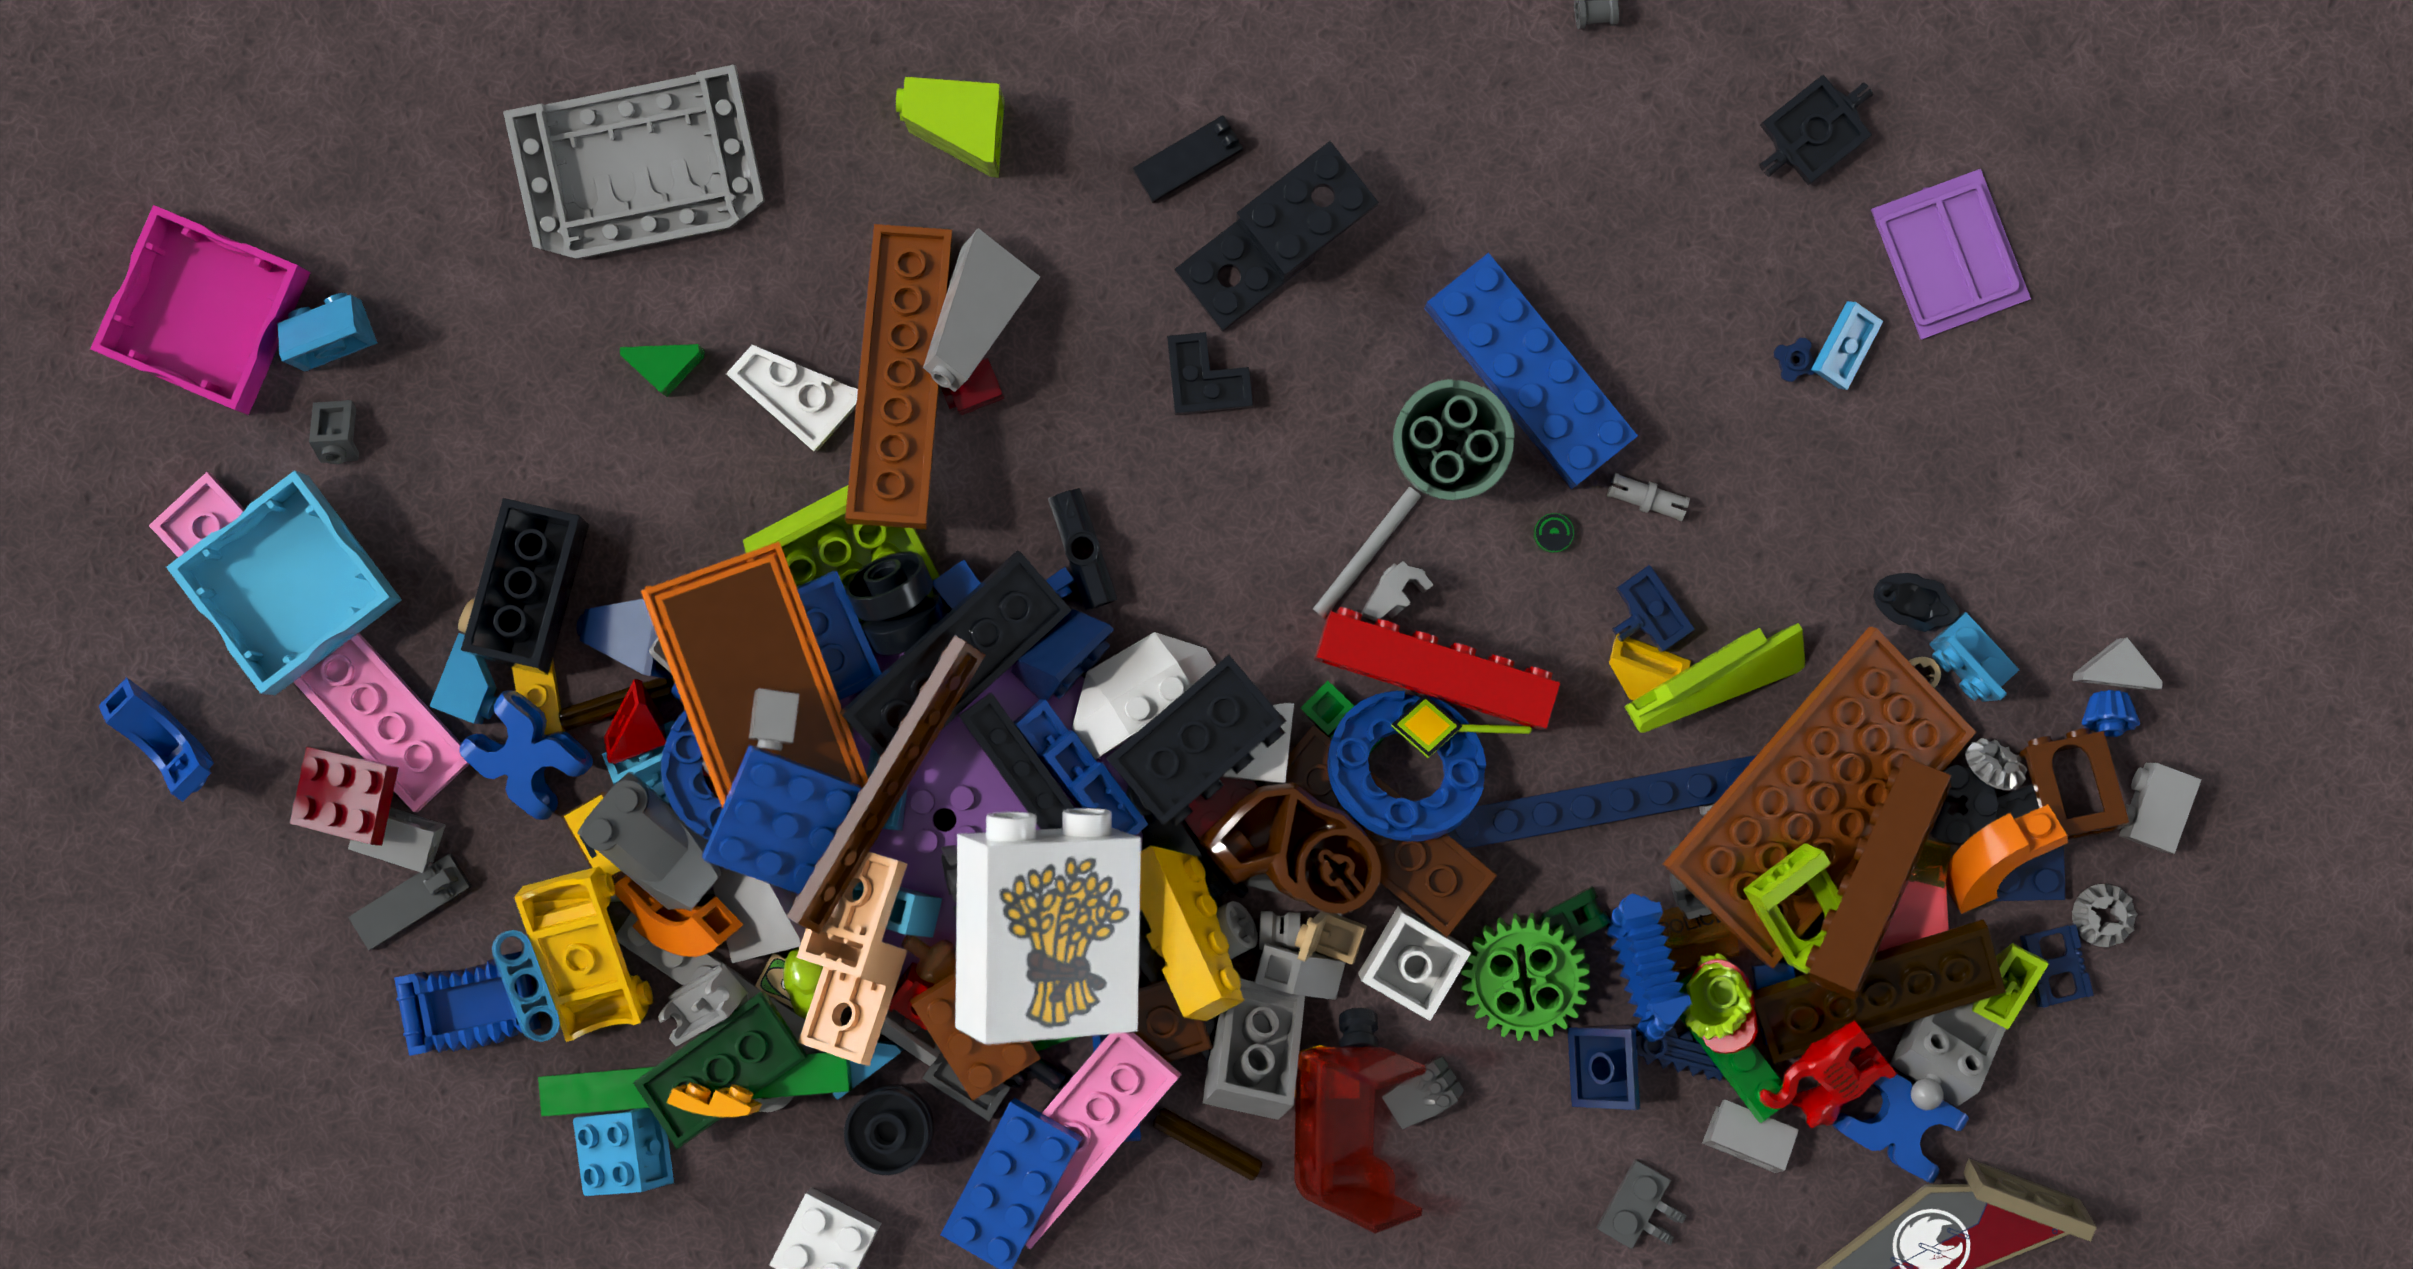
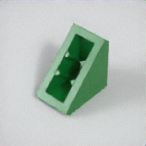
(664, 365)

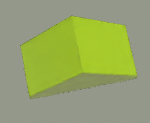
(2020, 975)

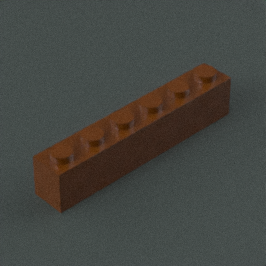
(1879, 878)

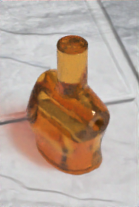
(935, 961)

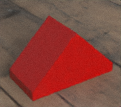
(635, 727)

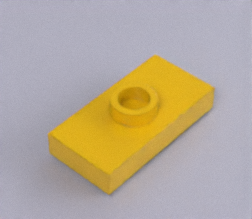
(543, 693)

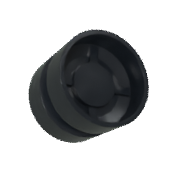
(895, 601)
(889, 1129)

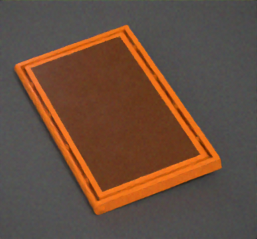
(742, 632)

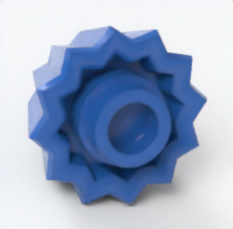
(2111, 713)

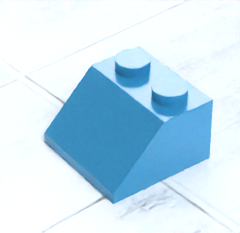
(324, 332)

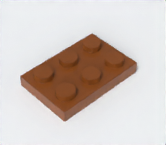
(974, 1063)

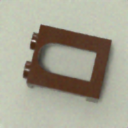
(2039, 762)

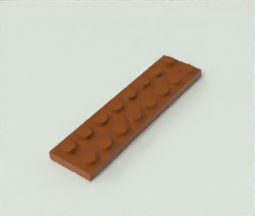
(894, 390)

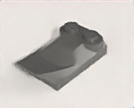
(650, 844)

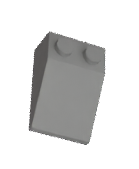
(1256, 1053)

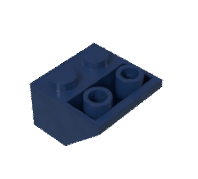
(1063, 655)

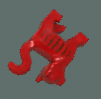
(1840, 1076)

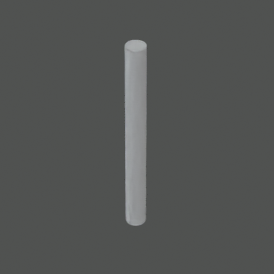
(1367, 552)

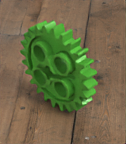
(1560, 973)

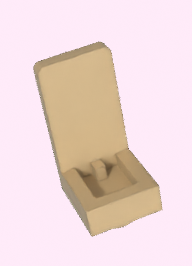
(1330, 936)

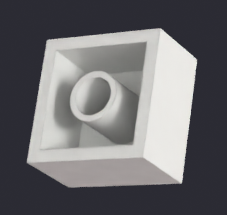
(1414, 963)
(825, 1235)

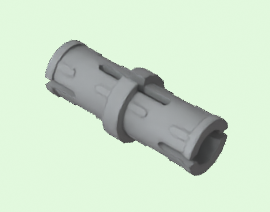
(1648, 497)

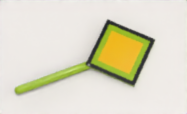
(1431, 727)

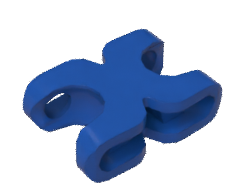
(526, 755)
(1901, 1127)

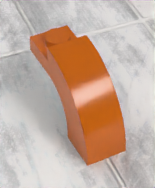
(1996, 851)
(678, 930)

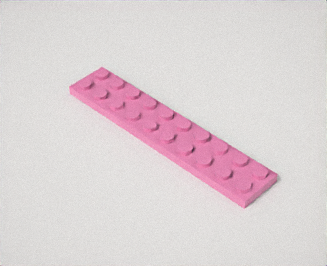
(352, 683)

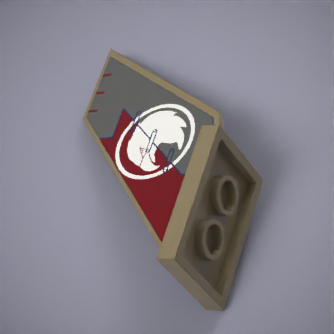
(1966, 1224)

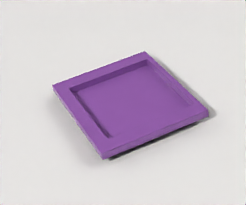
(1950, 254)

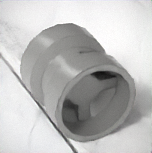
(1270, 930)

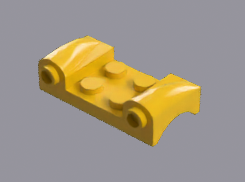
(581, 952)

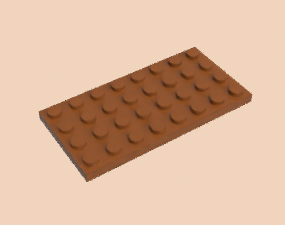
(1817, 786)

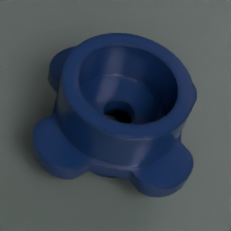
(1785, 354)

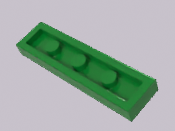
(1744, 1071)

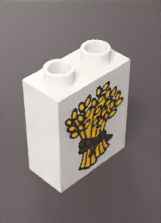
(1047, 928)

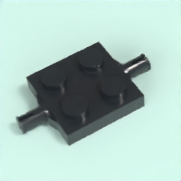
(1815, 129)

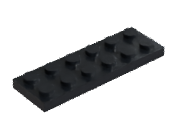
(997, 618)

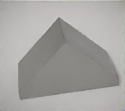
(2119, 666)

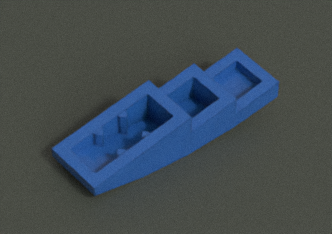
(1075, 768)

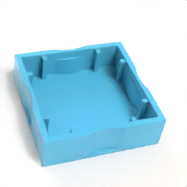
(284, 583)

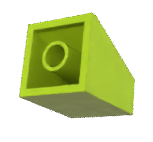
(956, 118)

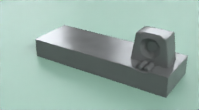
(410, 902)

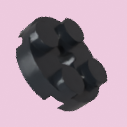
(1981, 807)

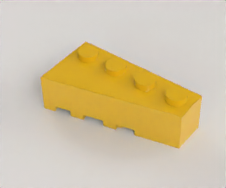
(1187, 933)

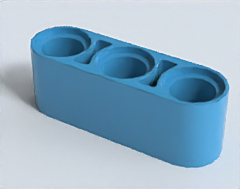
(539, 1000)

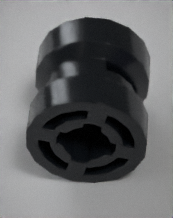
(1358, 1028)

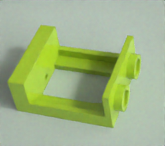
(1800, 867)

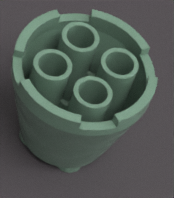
(1459, 414)

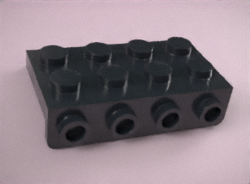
(1198, 742)

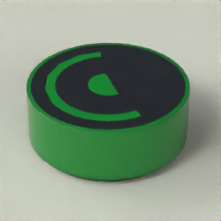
(1553, 533)

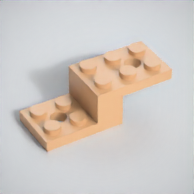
(856, 965)

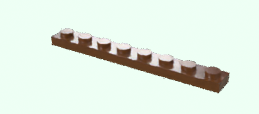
(886, 785)

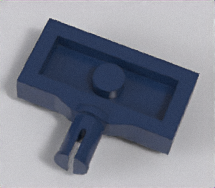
(1652, 610)

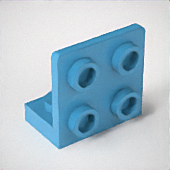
(1974, 659)
(622, 1152)

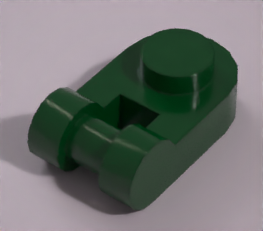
(1563, 914)

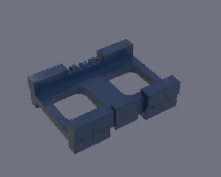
(2069, 962)

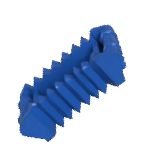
(1647, 966)
(459, 1008)

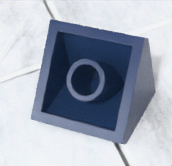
(1604, 1067)

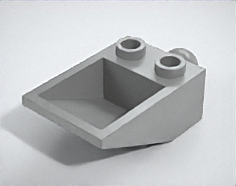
(1947, 1055)

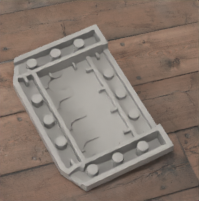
(636, 164)

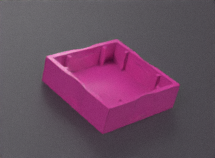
(200, 310)

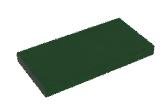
(742, 1050)

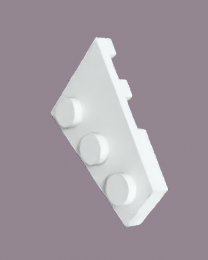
(798, 397)

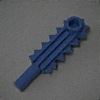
(1680, 1051)

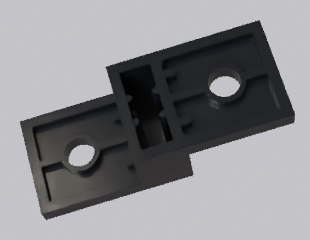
(1276, 236)

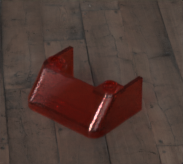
(1337, 1134)

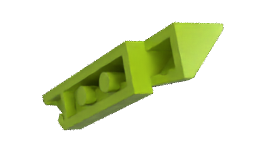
(1725, 674)

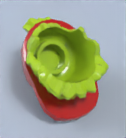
(1721, 1005)

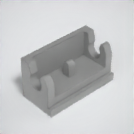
(407, 841)
(702, 1003)
(1742, 1136)

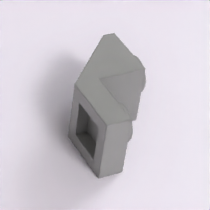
(1315, 977)

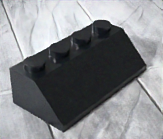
(525, 586)

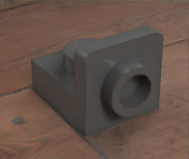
(333, 431)

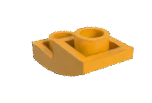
(724, 1103)

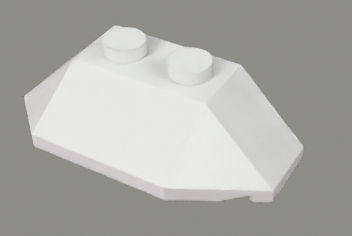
(1135, 688)

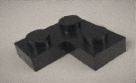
(1197, 387)

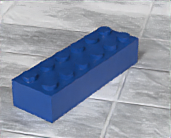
(1530, 370)

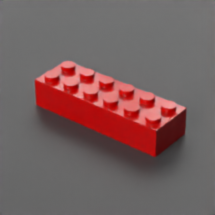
(1437, 671)

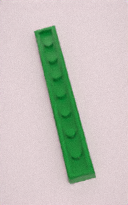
(615, 1088)

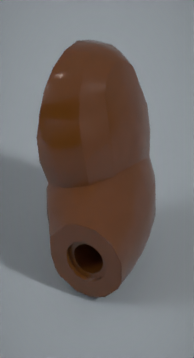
(1300, 844)

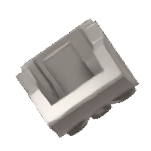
(1388, 594)

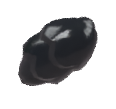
(1915, 601)

